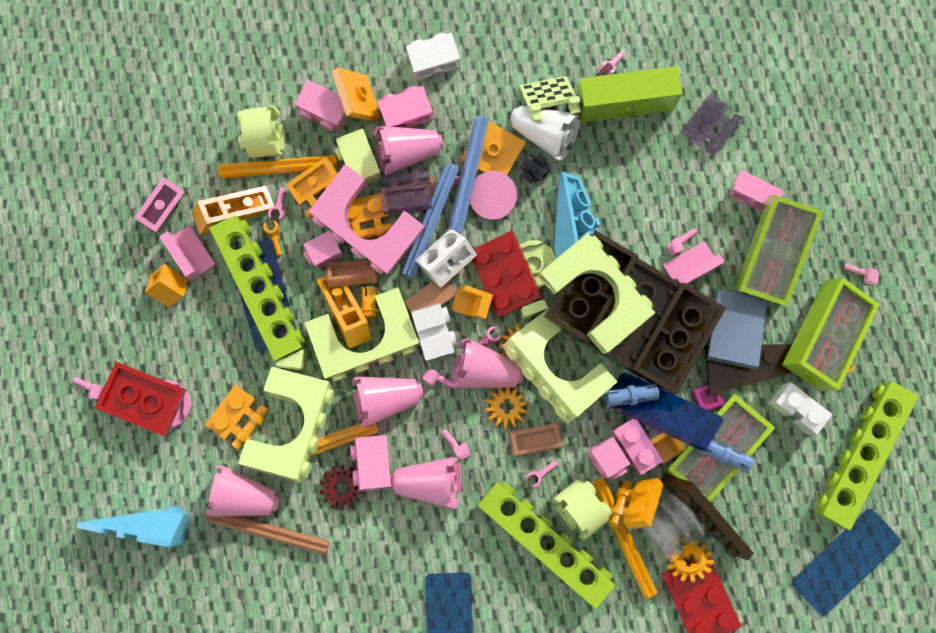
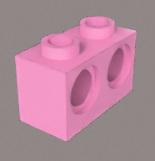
(608, 459)

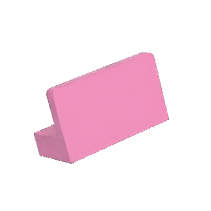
(753, 190)
(188, 252)
(693, 264)

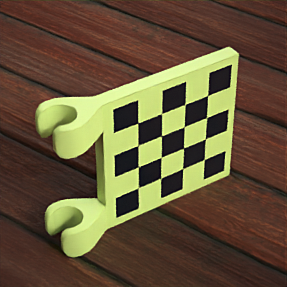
(548, 94)

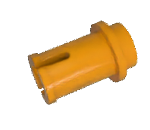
(368, 304)

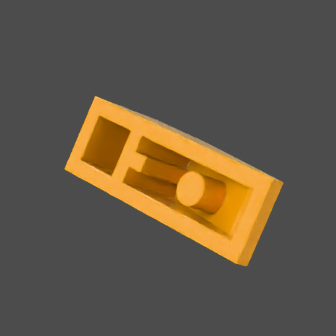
(243, 204)
(345, 313)

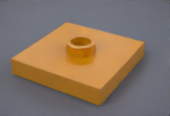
(356, 95)
(499, 150)

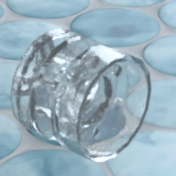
(671, 527)

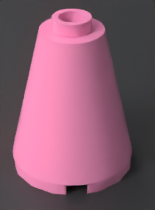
(405, 147)
(484, 368)
(384, 397)
(430, 482)
(239, 496)

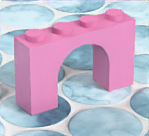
(333, 210)

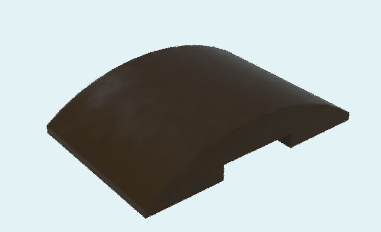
(663, 345)

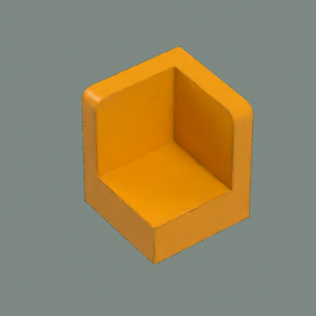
(166, 285)
(471, 302)
(667, 447)

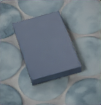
(739, 330)

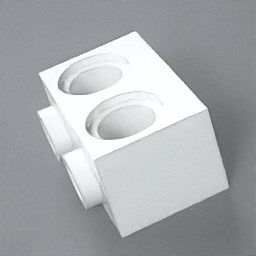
(446, 257)

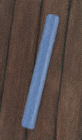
(469, 173)
(430, 218)

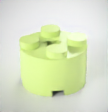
(261, 132)
(582, 508)

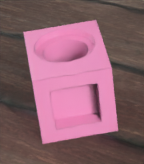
(322, 250)

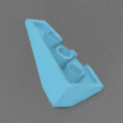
(573, 214)
(156, 527)

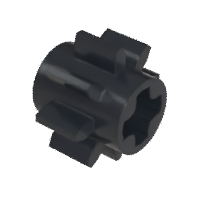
(535, 168)

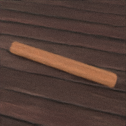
(272, 533)

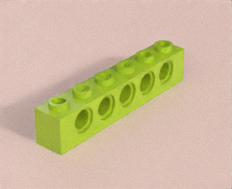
(225, 235)
(901, 404)
(593, 591)

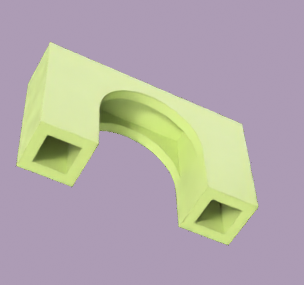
(629, 307)
(397, 339)
(566, 397)
(292, 459)

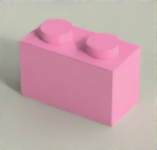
(322, 106)
(406, 108)
(159, 204)
(636, 446)
(371, 463)

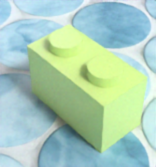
(358, 155)

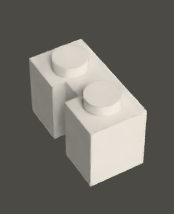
(433, 55)
(433, 331)
(808, 414)

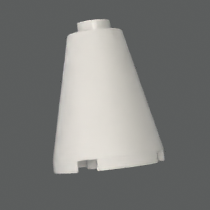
(550, 133)

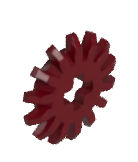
(332, 493)

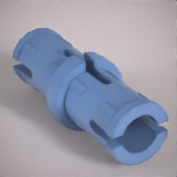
(631, 395)
(727, 455)

